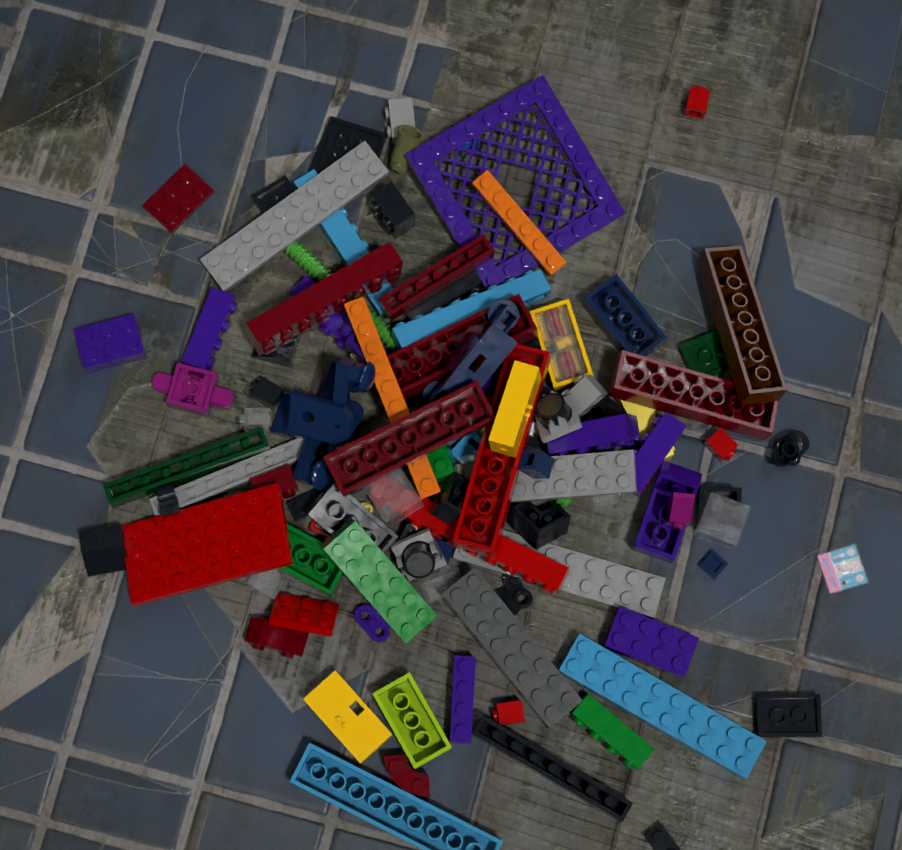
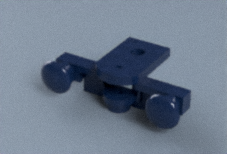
(492, 344)
(334, 419)
(311, 466)

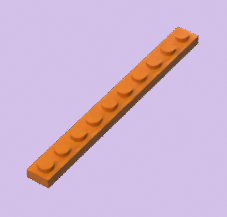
(388, 387)

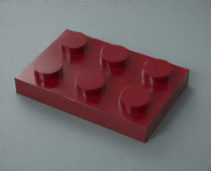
(178, 199)

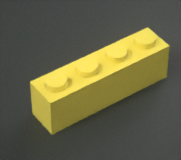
(645, 419)

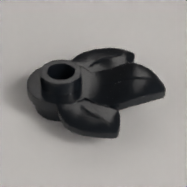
(511, 591)

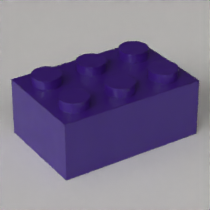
(110, 343)
(654, 535)

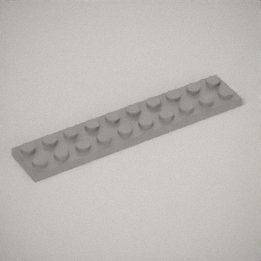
(294, 216)
(574, 477)
(591, 577)

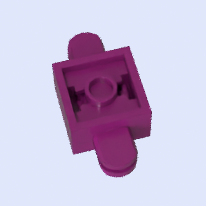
(193, 390)

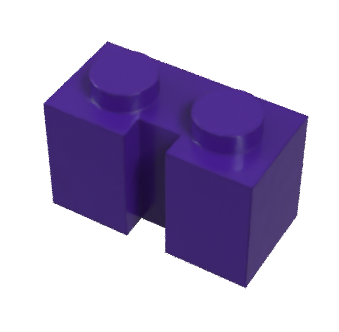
(677, 479)

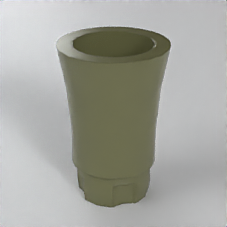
(407, 139)

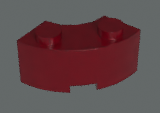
(275, 638)
(406, 777)

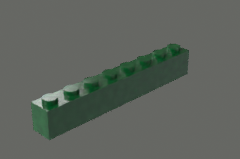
(186, 467)

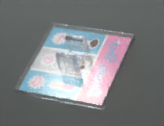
(842, 568)

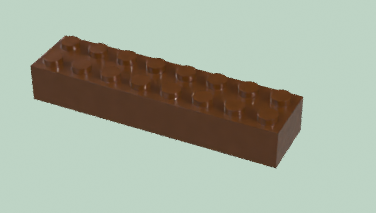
(741, 325)

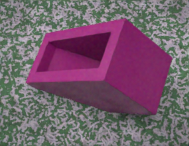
(680, 510)

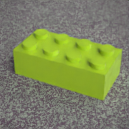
(412, 721)

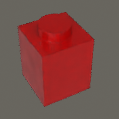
(697, 102)
(721, 445)
(509, 713)

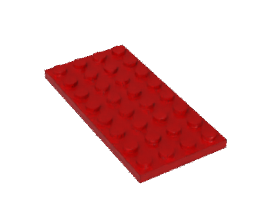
(207, 545)

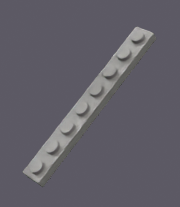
(234, 475)

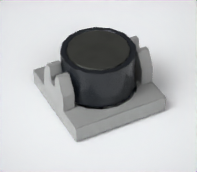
(553, 413)
(418, 558)

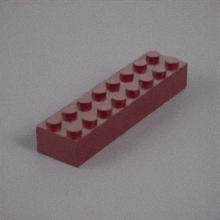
(324, 299)
(427, 358)
(688, 395)
(409, 438)

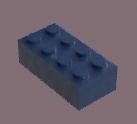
(623, 318)

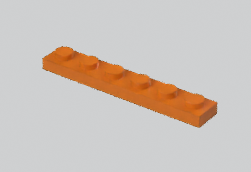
(518, 223)

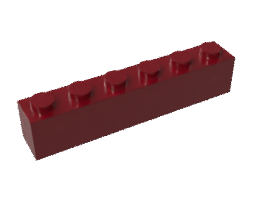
(436, 277)

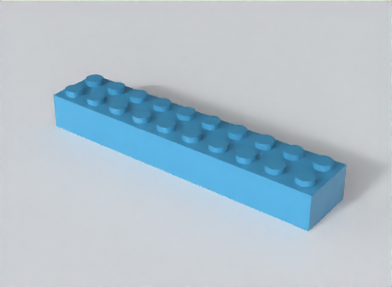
(662, 707)
(386, 805)

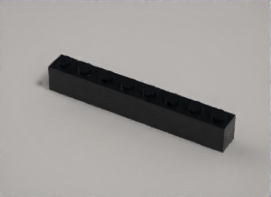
(552, 769)

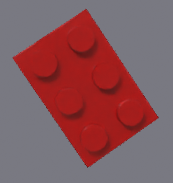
(304, 614)

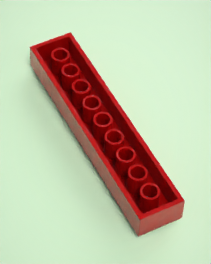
(495, 473)

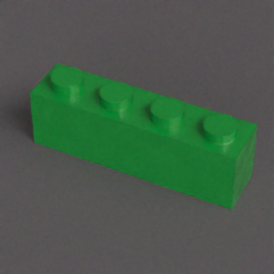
(612, 732)

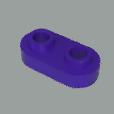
(372, 624)

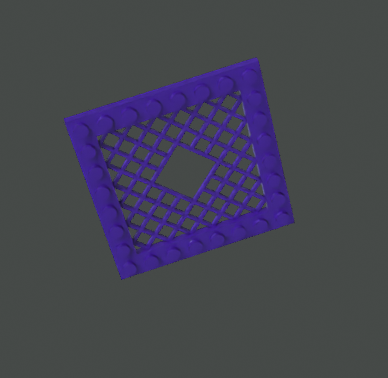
(569, 141)

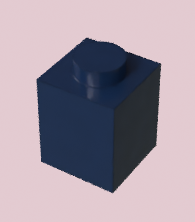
(536, 463)

